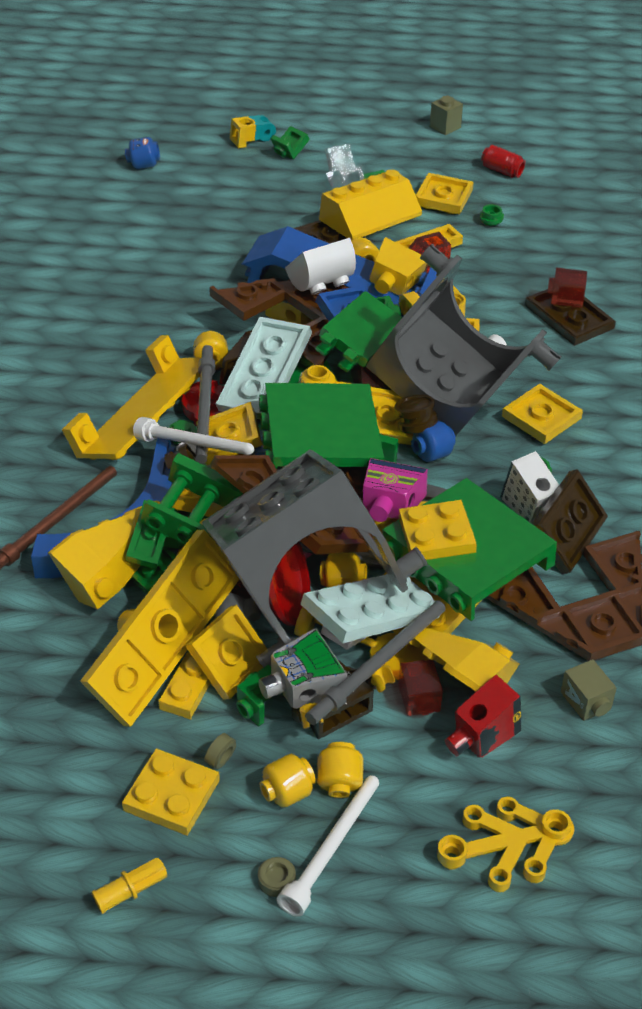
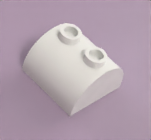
(322, 266)

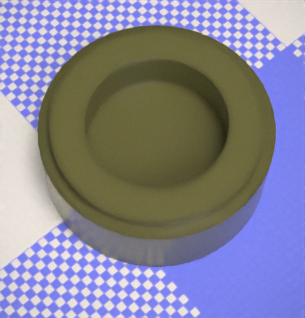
(220, 751)
(275, 874)

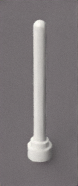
(148, 430)
(296, 895)

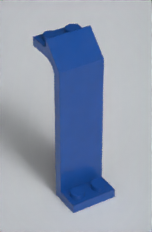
(286, 244)

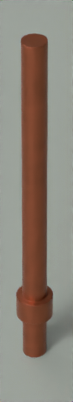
(11, 552)

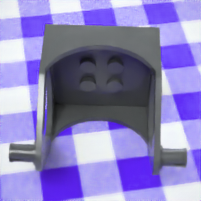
(444, 356)
(283, 510)

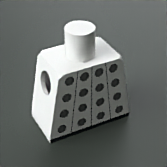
(528, 486)

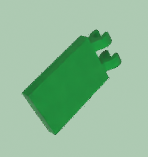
(358, 330)

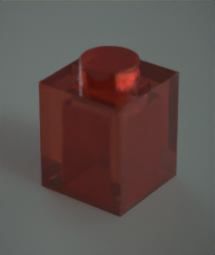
(568, 287)
(420, 687)

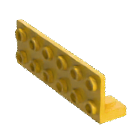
(116, 436)

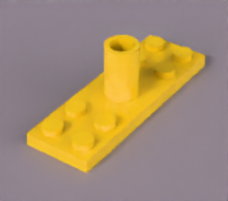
(156, 632)

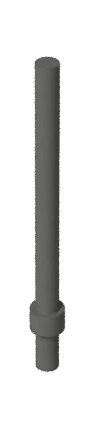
(206, 369)
(336, 696)

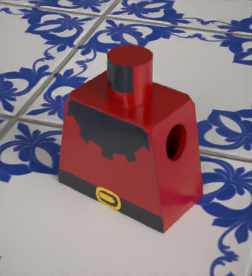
(486, 719)

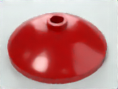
(289, 585)

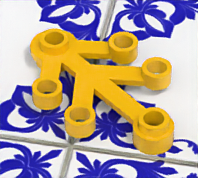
(509, 838)

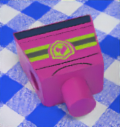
(392, 487)

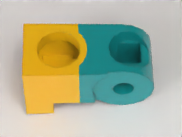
(251, 129)

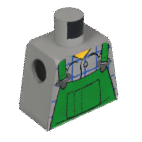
(303, 671)

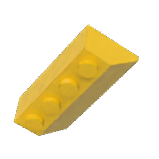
(369, 205)

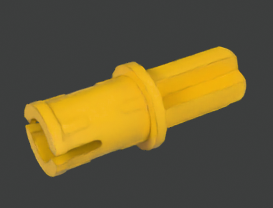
(129, 885)

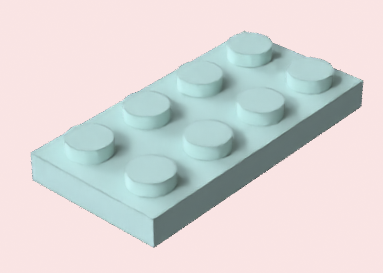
(266, 358)
(366, 607)

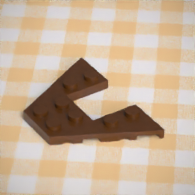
(255, 297)
(250, 470)
(595, 624)

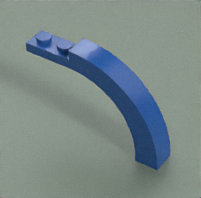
(154, 490)

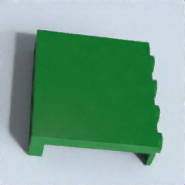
(322, 417)
(503, 550)

